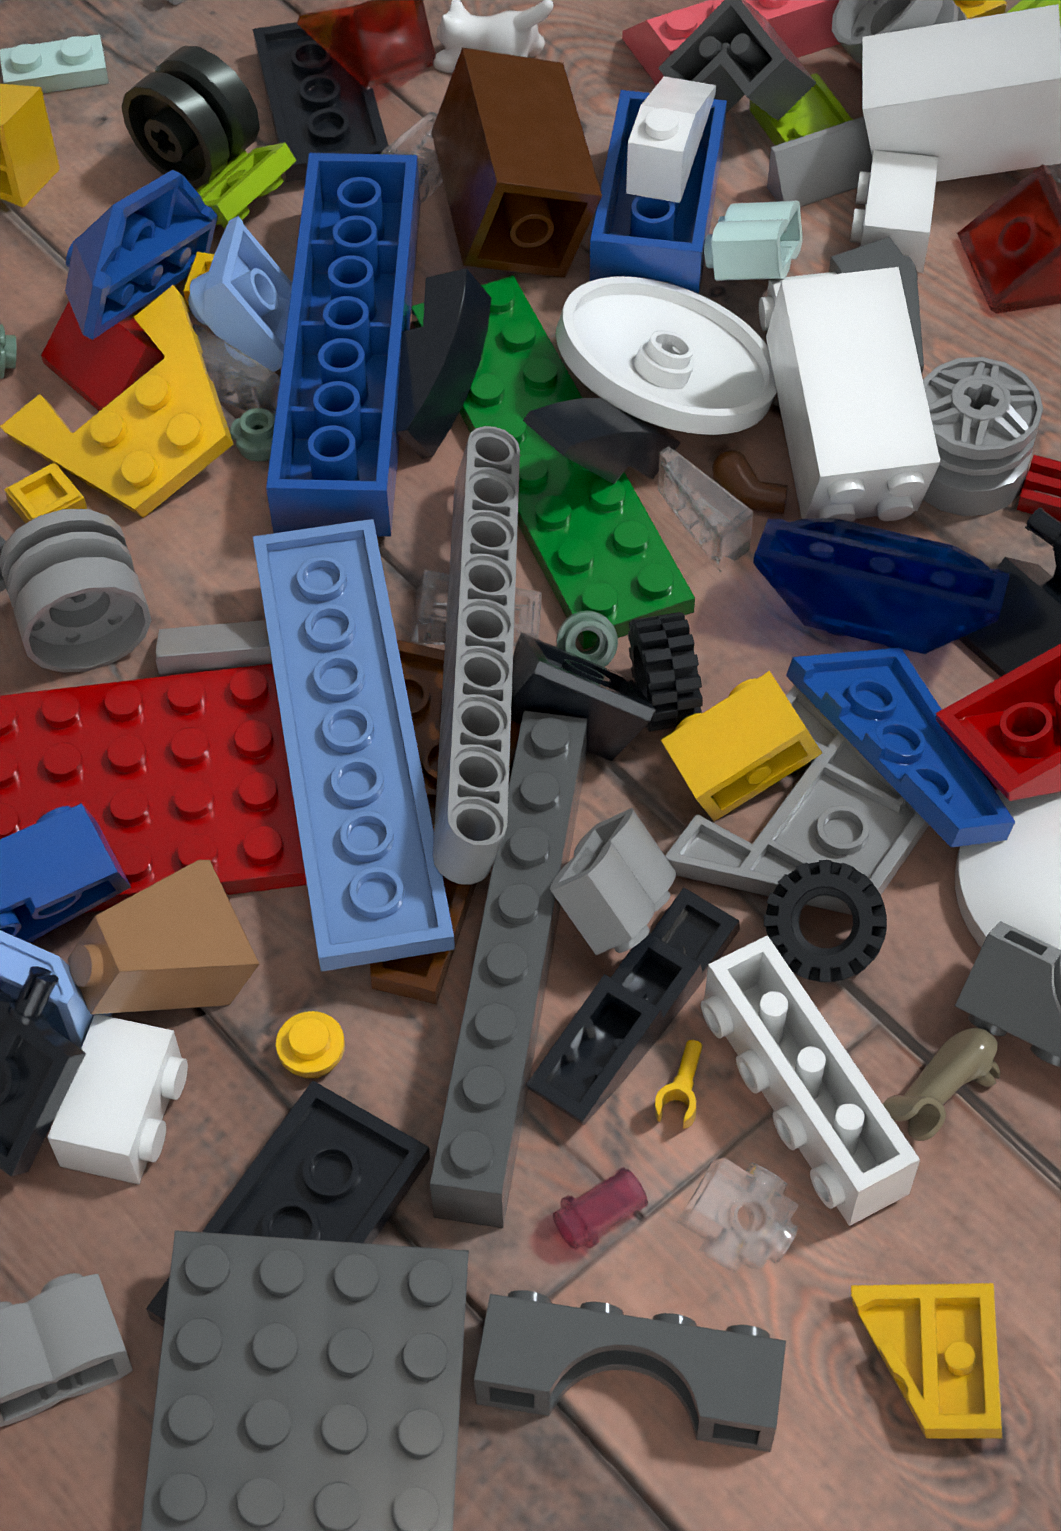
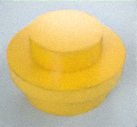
(310, 1044)

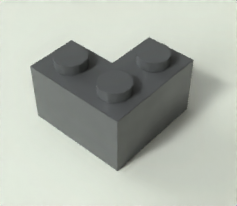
(741, 57)

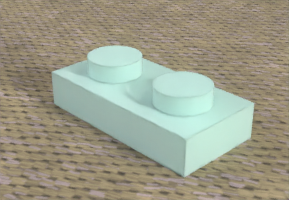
(56, 64)

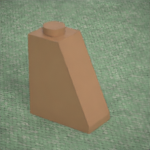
(165, 948)

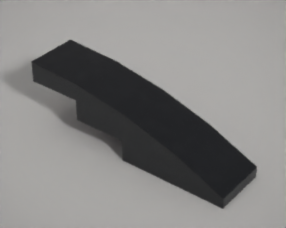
(633, 1007)

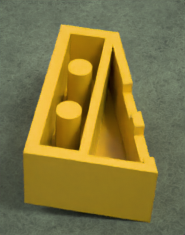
(26, 144)

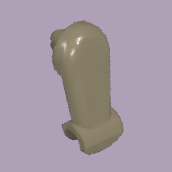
(958, 1061)

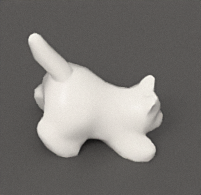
(501, 33)

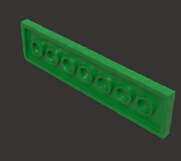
(581, 528)

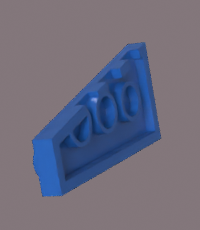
(892, 722)

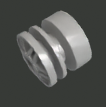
(872, 17)
(984, 434)
(74, 590)

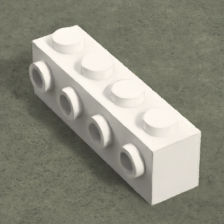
(809, 1081)

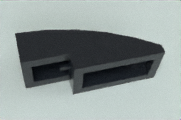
(441, 359)
(601, 437)

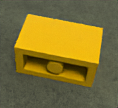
(740, 745)

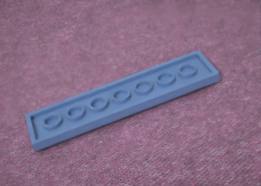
(351, 748)

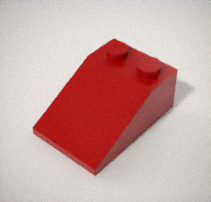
(1014, 727)

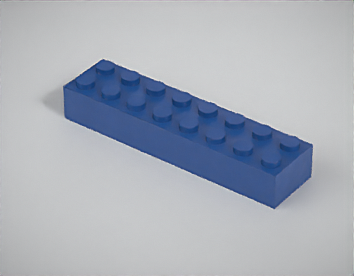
(343, 343)

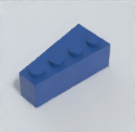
(55, 872)

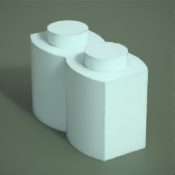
(755, 241)

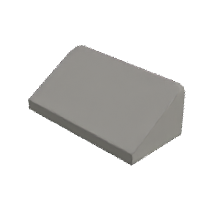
(820, 163)
(212, 647)

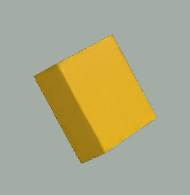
(44, 493)

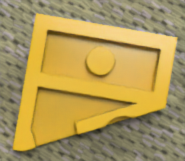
(939, 1352)

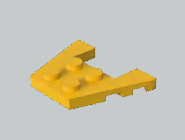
(148, 435)

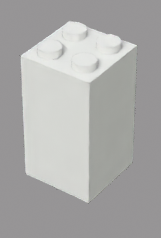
(968, 92)
(852, 396)

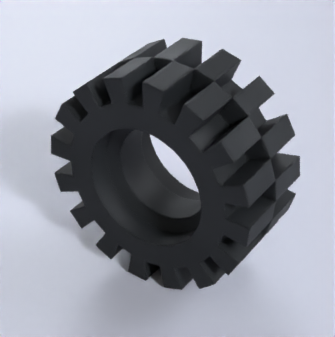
(665, 668)
(835, 880)

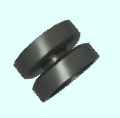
(191, 115)

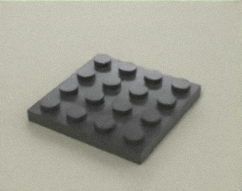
(307, 1387)

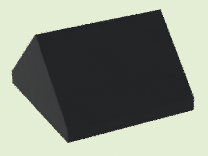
(1027, 620)
(568, 685)

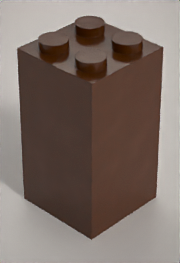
(514, 163)

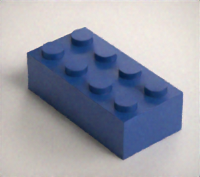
(649, 234)

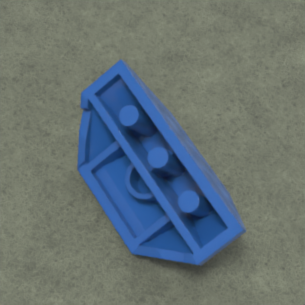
(136, 251)

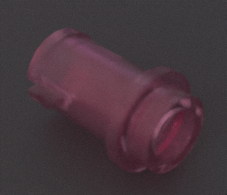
(599, 1209)

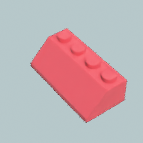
(800, 24)

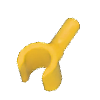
(682, 1084)

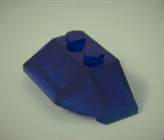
(878, 583)

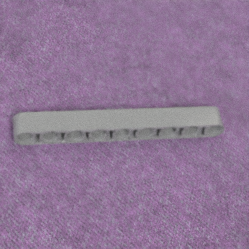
(478, 660)

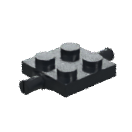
(34, 1071)

